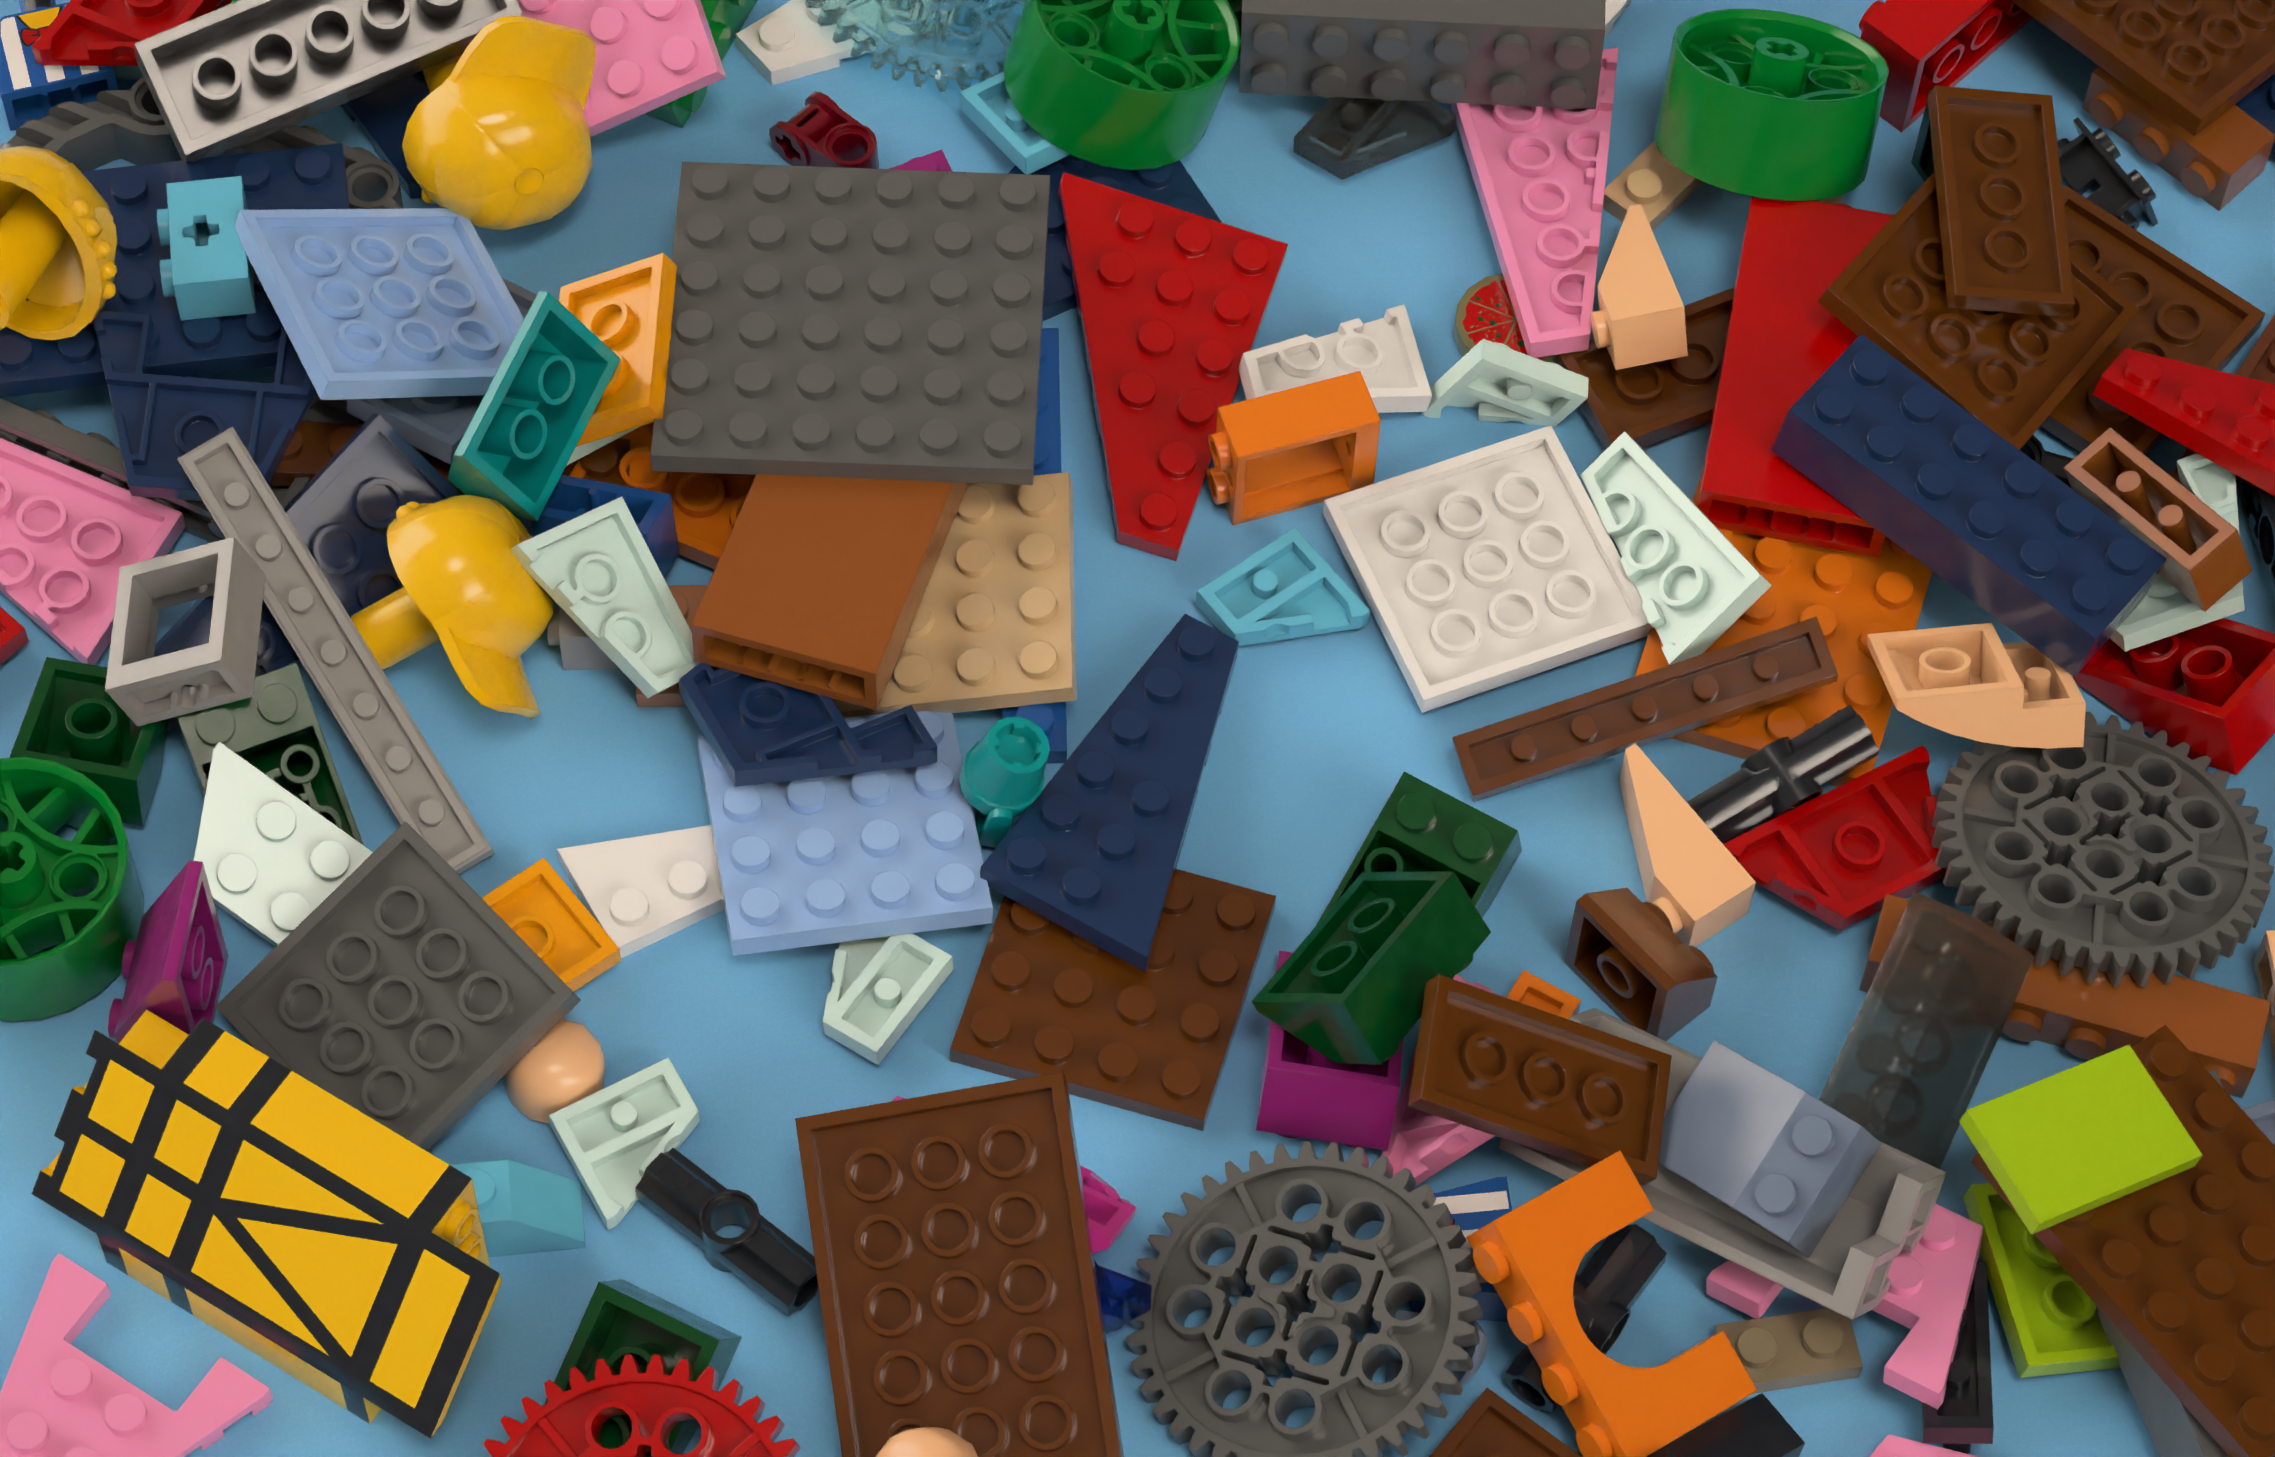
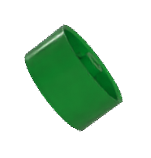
(1122, 76)
(1770, 104)
(38, 885)

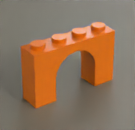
(1533, 1267)

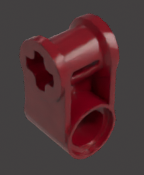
(825, 137)

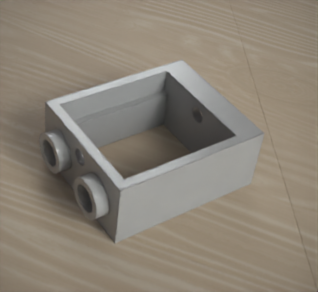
(220, 670)

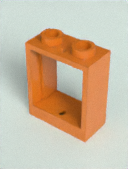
(1294, 448)

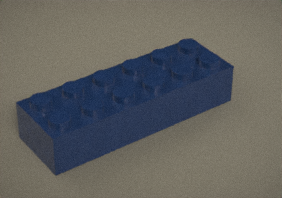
(1968, 504)

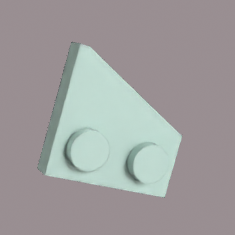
(1508, 387)
(881, 990)
(621, 1131)

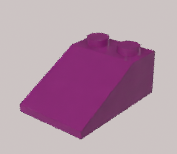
(176, 959)
(1324, 1099)

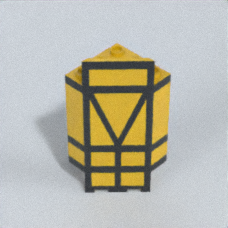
(277, 1217)

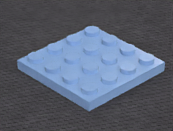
(384, 299)
(847, 851)

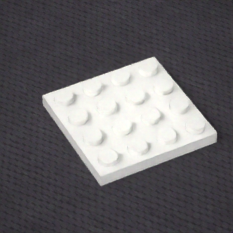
(1487, 568)

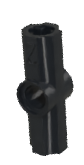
(1786, 775)
(702, 1206)
(1601, 1302)

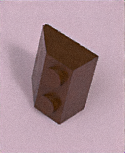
(1638, 963)

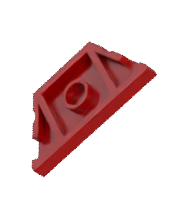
(108, 29)
(1850, 844)

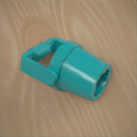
(1004, 775)

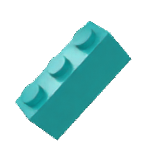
(534, 410)

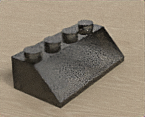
(1927, 1029)

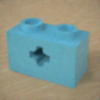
(207, 261)

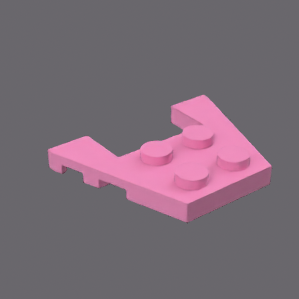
(1924, 1295)
(76, 1407)

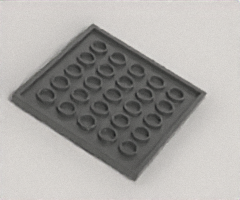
(855, 323)

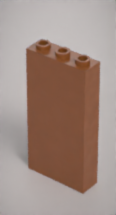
(824, 581)

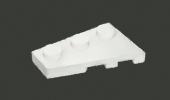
(791, 43)
(1379, 349)
(646, 884)

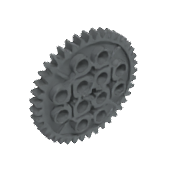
(2104, 852)
(1253, 1212)

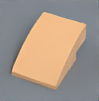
(1980, 687)

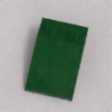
(638, 1323)

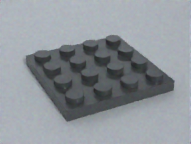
(401, 993)

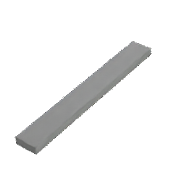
(335, 652)

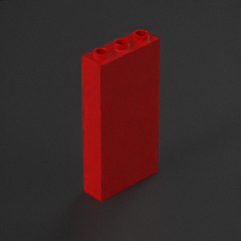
(1771, 356)

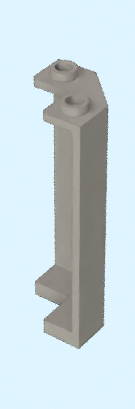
(1854, 1255)

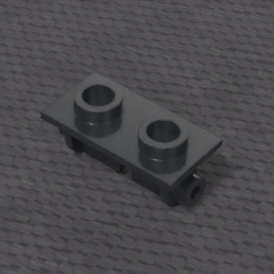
(2091, 161)

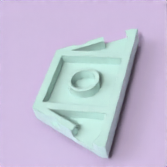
(267, 849)

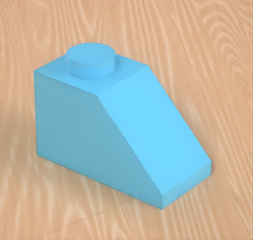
(526, 1207)

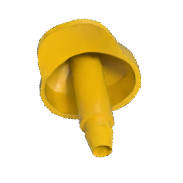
(506, 125)
(53, 245)
(464, 592)

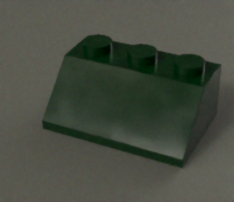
(1367, 964)

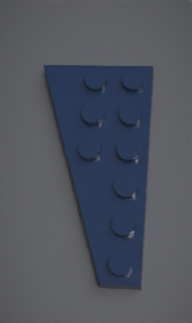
(345, 527)
(1117, 812)

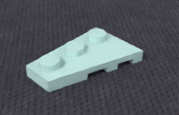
(614, 593)

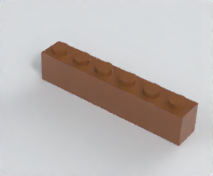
(2097, 1018)

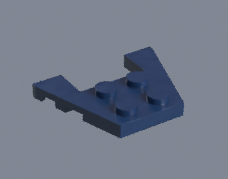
(171, 415)
(789, 734)

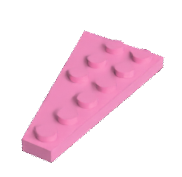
(1543, 204)
(66, 544)

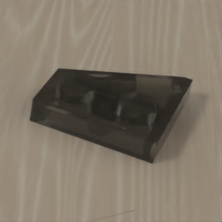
(1363, 133)

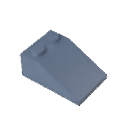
(1764, 1147)

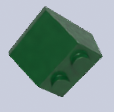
(87, 731)

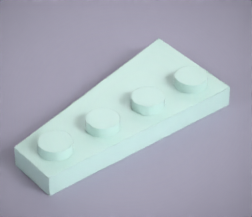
(1672, 552)

